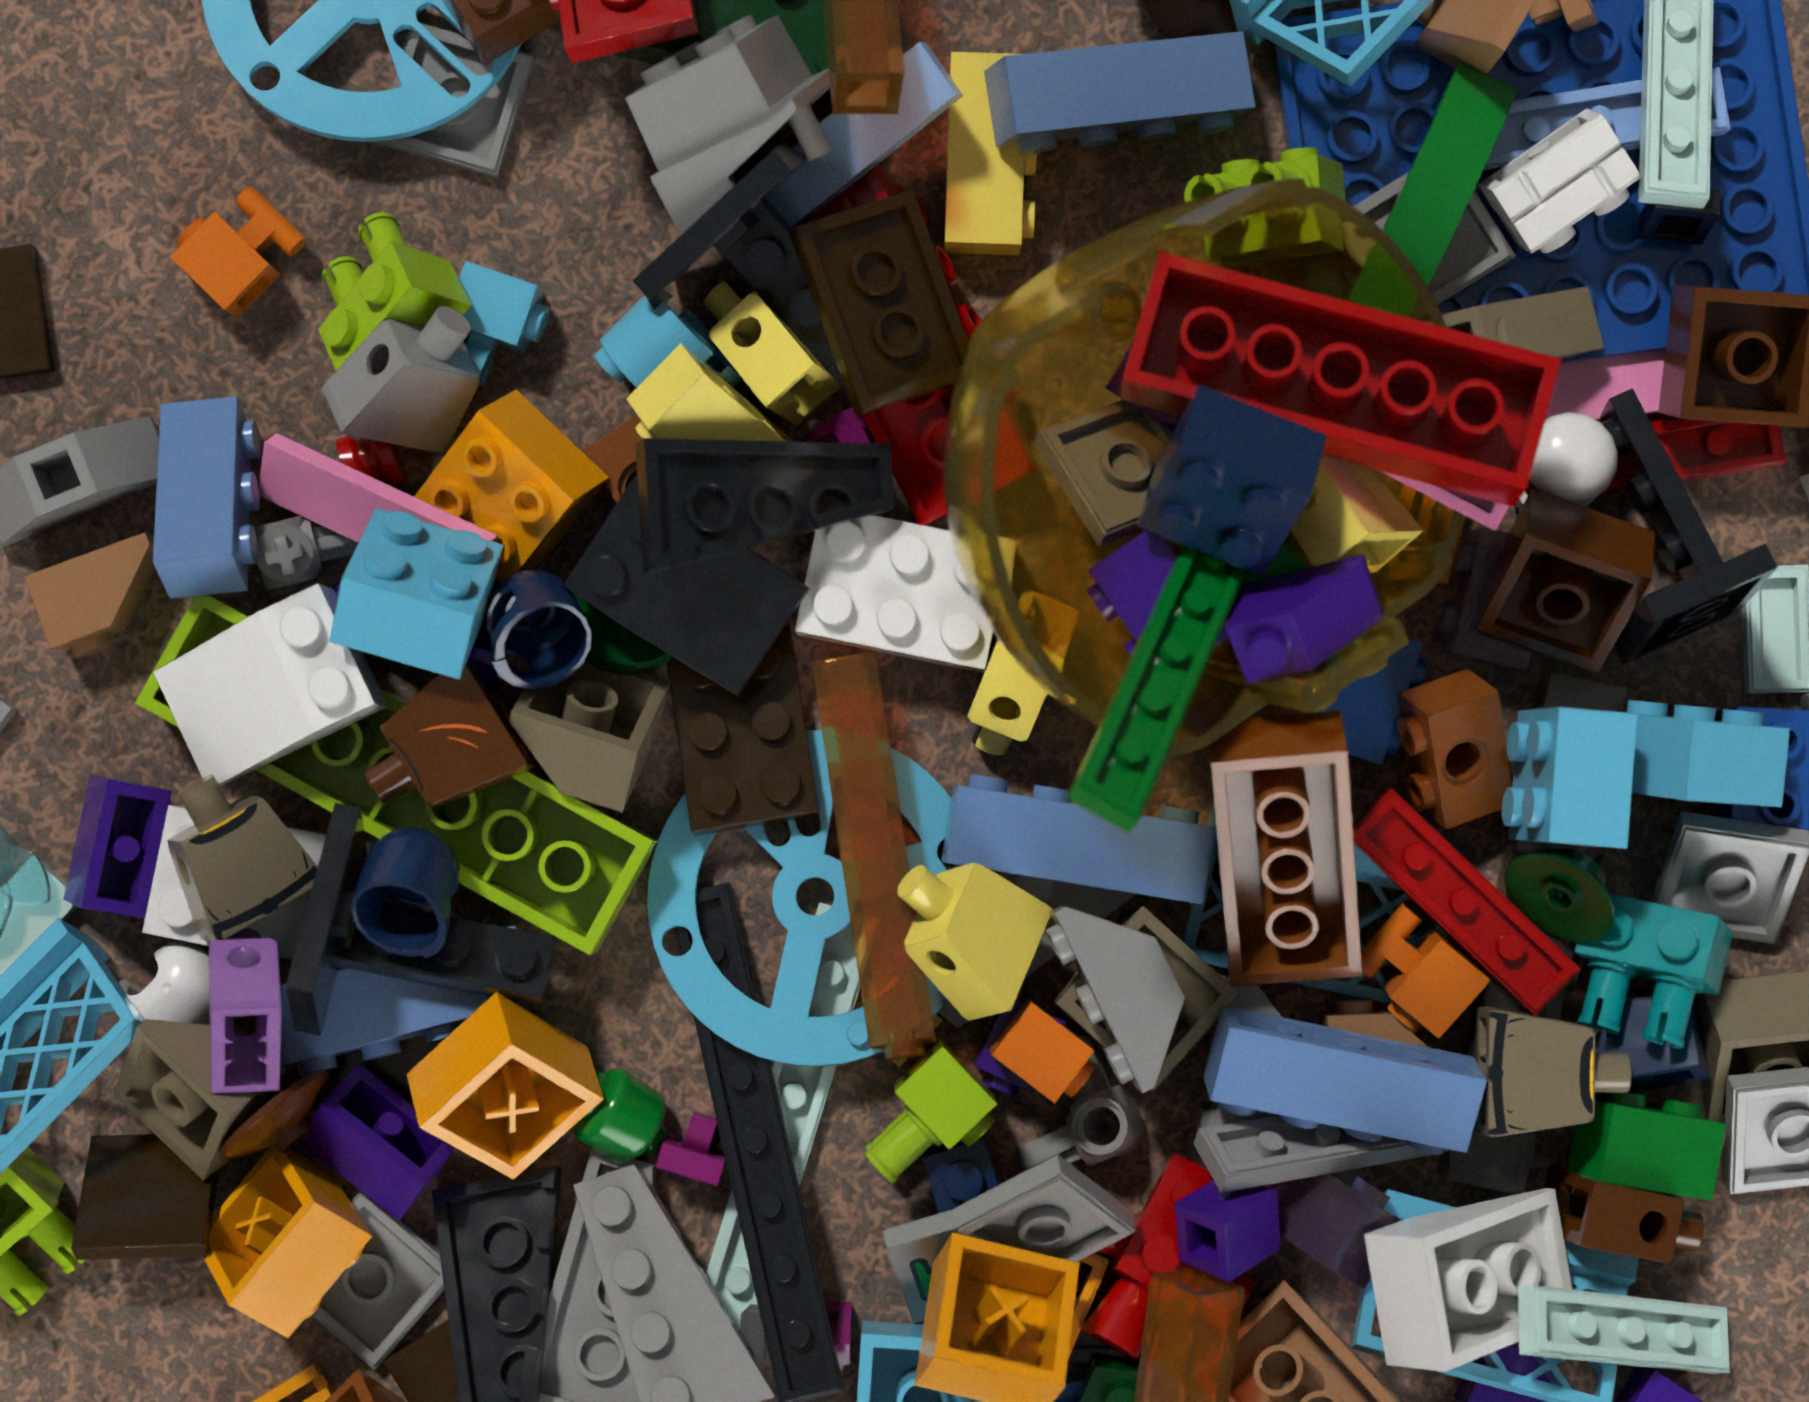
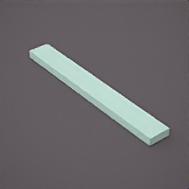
(802, 1100)

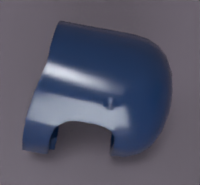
(546, 629)
(415, 870)

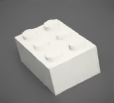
(893, 593)

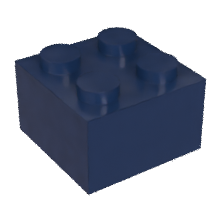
(1232, 480)

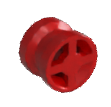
(373, 458)

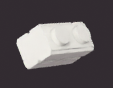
(1561, 182)

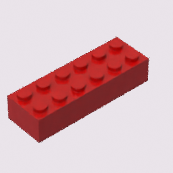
(1369, 379)

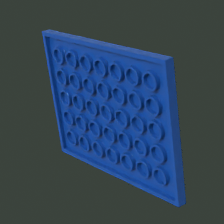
(1756, 165)

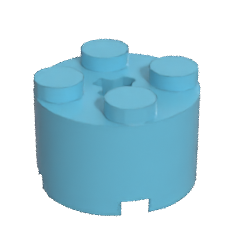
(650, 334)

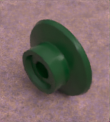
(1561, 894)

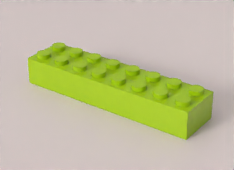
(514, 841)

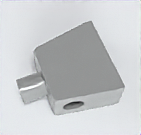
(406, 383)

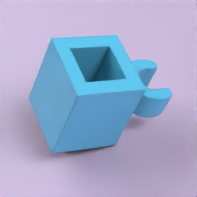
(502, 314)

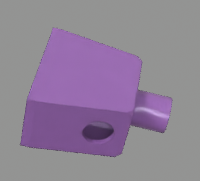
(242, 984)

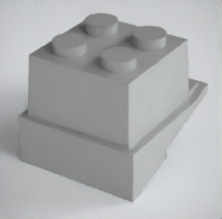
(720, 112)

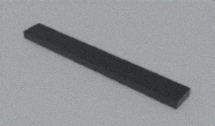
(764, 1179)

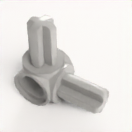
(294, 550)
(1079, 1137)

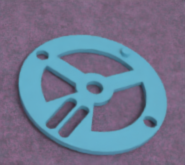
(340, 113)
(785, 1029)

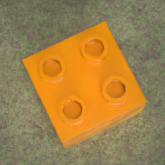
(515, 480)
(504, 1086)
(283, 1240)
(997, 1322)

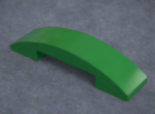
(1448, 166)

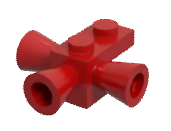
(1147, 1251)

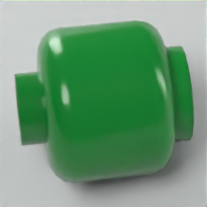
(626, 1119)

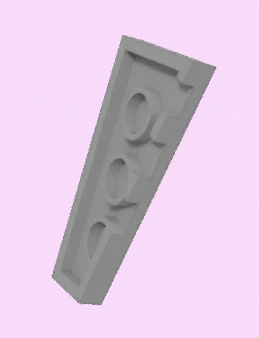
(662, 1301)

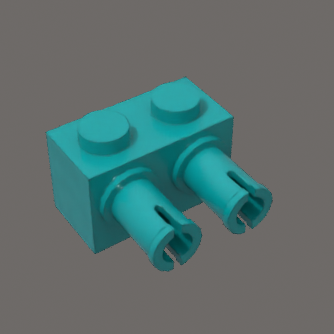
(1656, 943)

